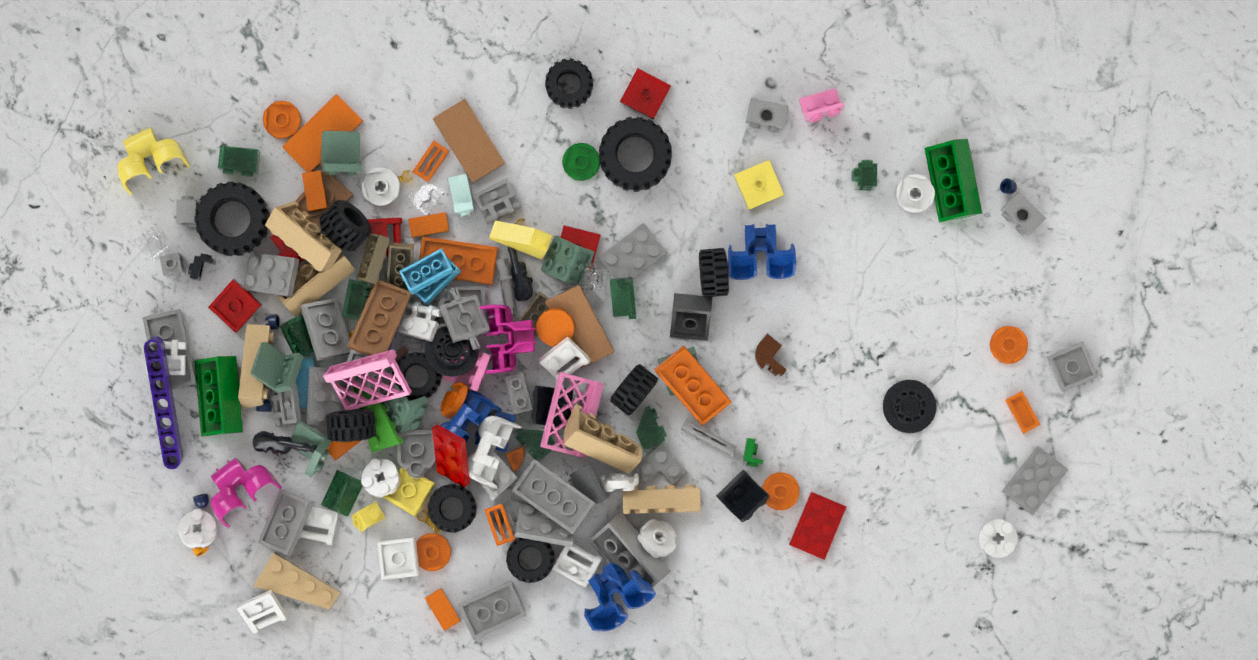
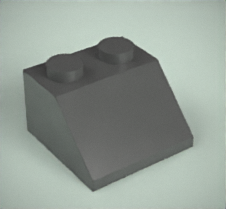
(691, 316)
(588, 484)

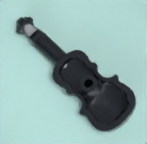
(523, 287)
(268, 441)

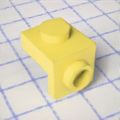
(367, 517)

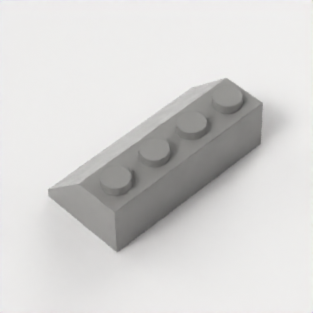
(620, 545)

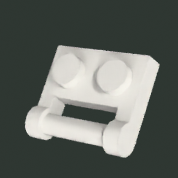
(562, 354)
(504, 478)
(323, 519)
(575, 570)
(261, 606)

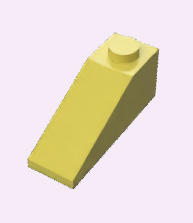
(521, 238)

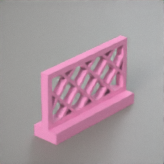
(365, 365)
(589, 405)

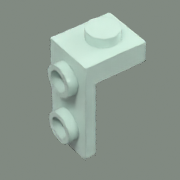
(461, 195)

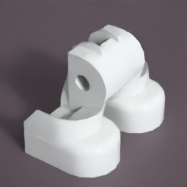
(493, 433)

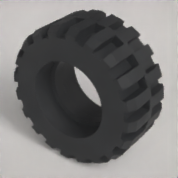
(635, 128)
(214, 200)

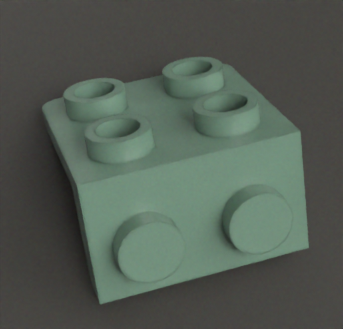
(340, 152)
(275, 368)
(405, 413)
(306, 434)

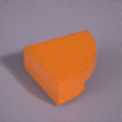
(516, 458)

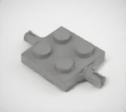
(464, 318)

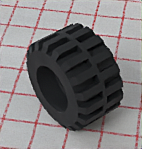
(565, 67)
(345, 225)
(713, 272)
(434, 377)
(634, 389)
(351, 425)
(439, 496)
(523, 574)

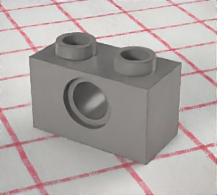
(777, 111)
(1020, 203)
(518, 393)

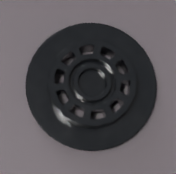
(450, 352)
(909, 406)

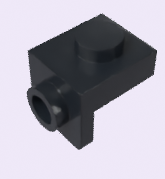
(196, 268)

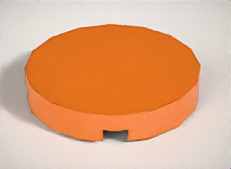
(281, 119)
(554, 326)
(1008, 344)
(454, 399)
(782, 491)
(433, 551)

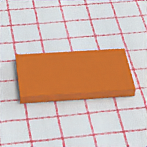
(306, 143)
(474, 260)
(692, 385)

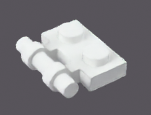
(419, 327)
(176, 362)

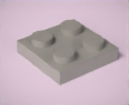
(1072, 366)

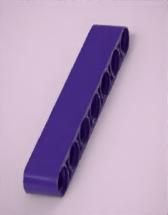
(160, 411)

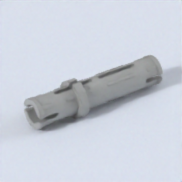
(506, 284)
(708, 437)

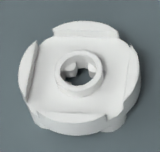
(372, 180)
(921, 202)
(376, 468)
(619, 480)
(989, 531)
(197, 539)
(651, 544)

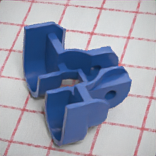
(779, 263)
(474, 410)
(613, 580)

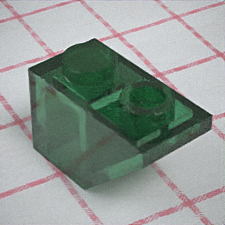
(648, 430)
(533, 441)

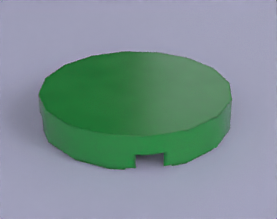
(581, 161)

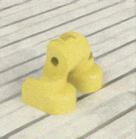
(141, 146)

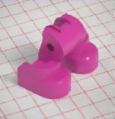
(519, 335)
(230, 478)

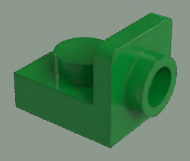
(750, 450)

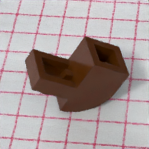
(765, 351)

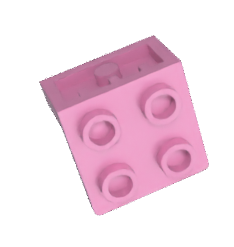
(820, 105)
(475, 376)

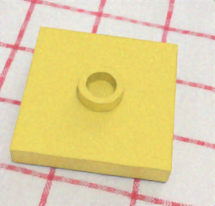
(759, 185)
(411, 493)

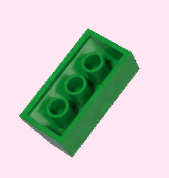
(953, 180)
(218, 396)

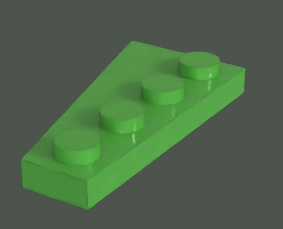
(385, 429)

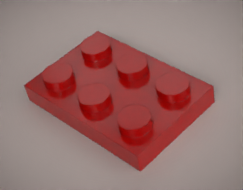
(451, 455)
(817, 525)

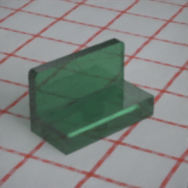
(623, 297)
(342, 493)

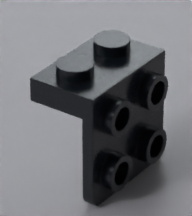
(541, 405)
(743, 496)

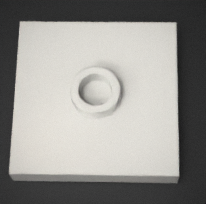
(398, 558)

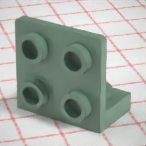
(567, 261)

